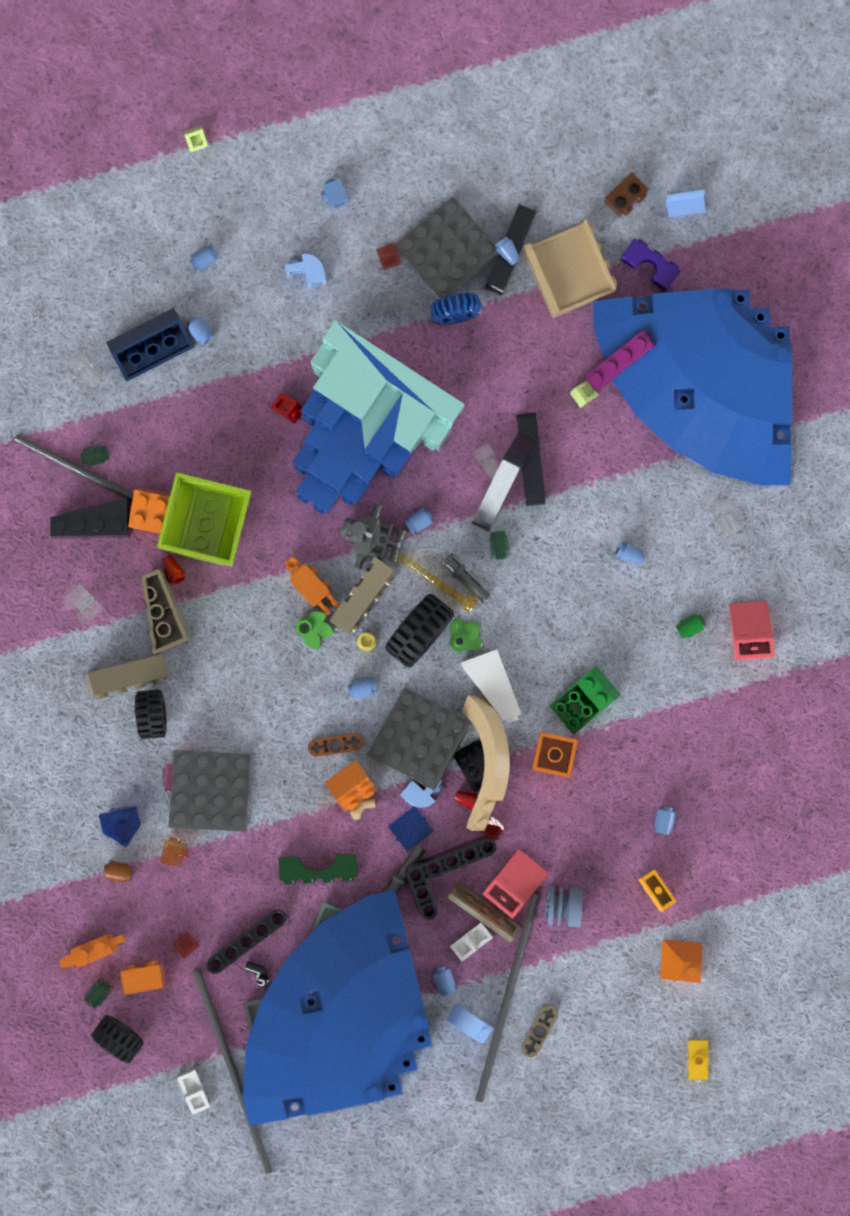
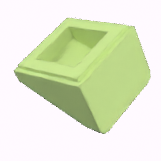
(196, 138)
(583, 393)

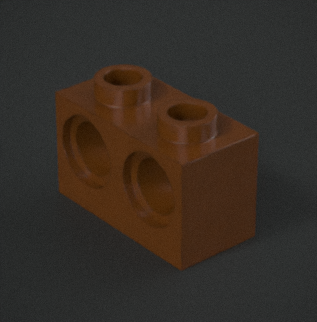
(622, 192)

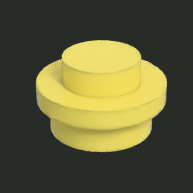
(366, 641)

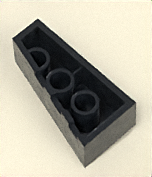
(97, 521)

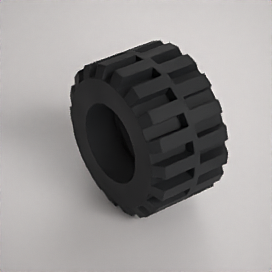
(150, 714)
(117, 1039)

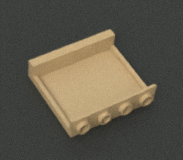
(570, 269)

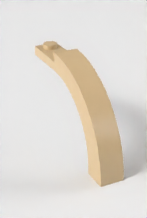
(495, 758)

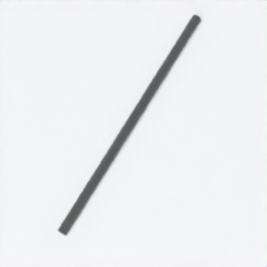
(74, 467)
(507, 998)
(231, 1067)

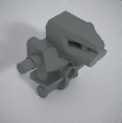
(372, 537)

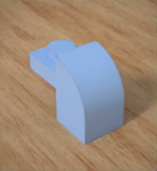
(310, 266)
(418, 797)
(469, 1024)

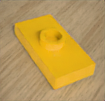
(698, 1059)

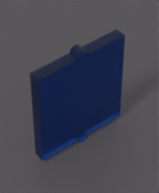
(410, 829)

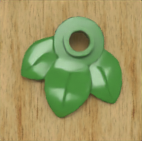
(317, 629)
(466, 633)

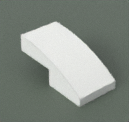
(471, 941)
(193, 1091)

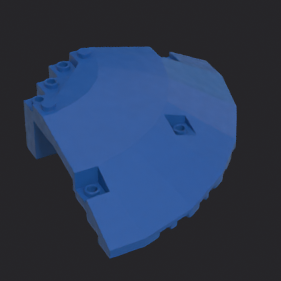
(726, 367)
(355, 1032)

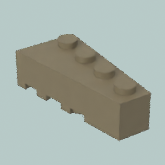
(362, 596)
(164, 615)
(126, 676)

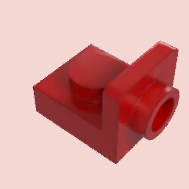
(287, 408)

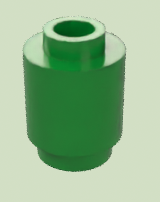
(690, 626)

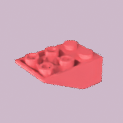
(751, 631)
(515, 883)

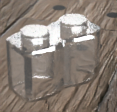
(83, 603)

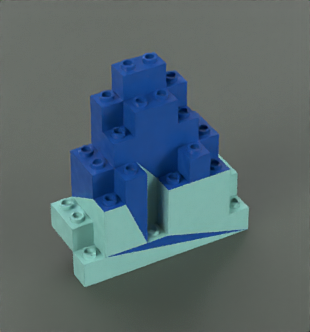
(365, 418)

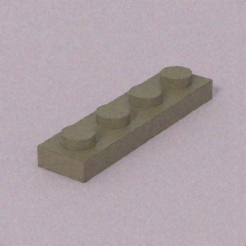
(484, 912)

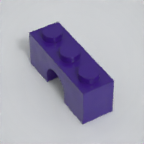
(640, 253)

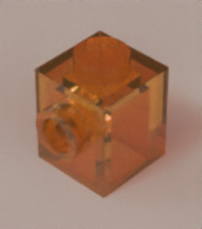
(173, 852)

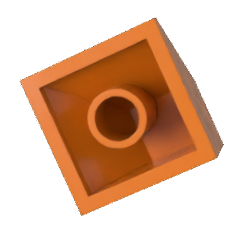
(681, 961)

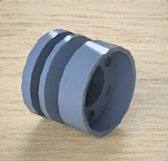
(564, 906)

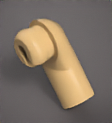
(362, 805)

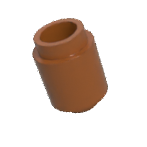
(117, 871)

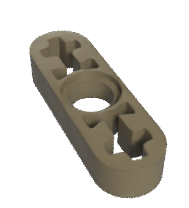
(531, 1032)

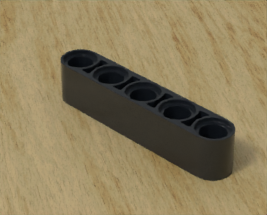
(517, 233)
(532, 466)
(240, 948)

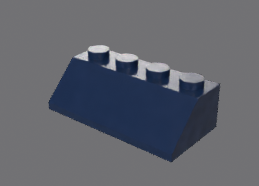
(150, 344)

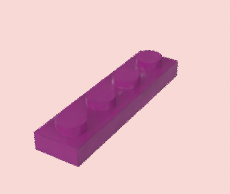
(620, 360)

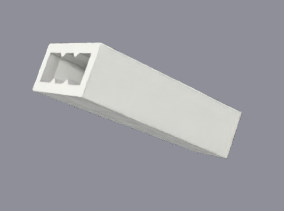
(492, 681)

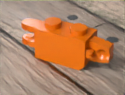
(308, 584)
(92, 951)

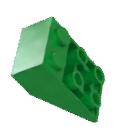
(585, 700)

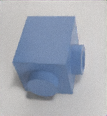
(334, 193)

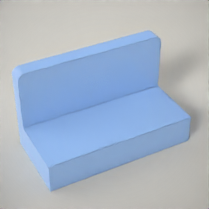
(685, 204)

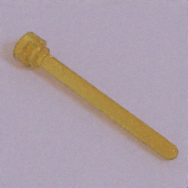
(467, 602)

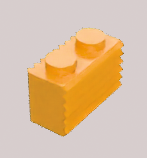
(657, 890)

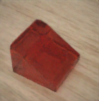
(388, 256)
(493, 828)
(185, 944)

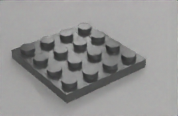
(447, 248)
(419, 739)
(209, 790)

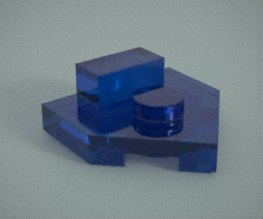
(120, 824)

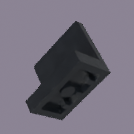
(472, 763)

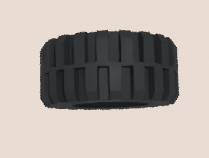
(419, 630)

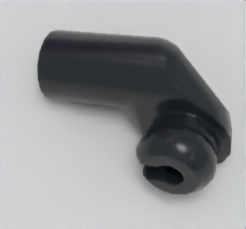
(259, 971)

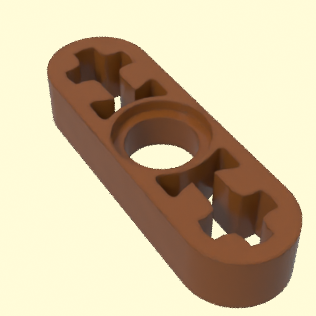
(341, 750)

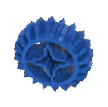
(455, 308)

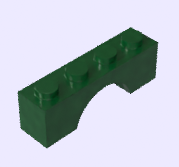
(293, 869)

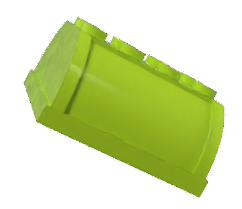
(204, 520)

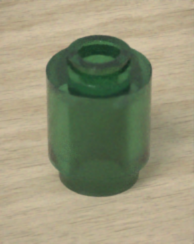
(94, 455)
(499, 545)
(97, 993)

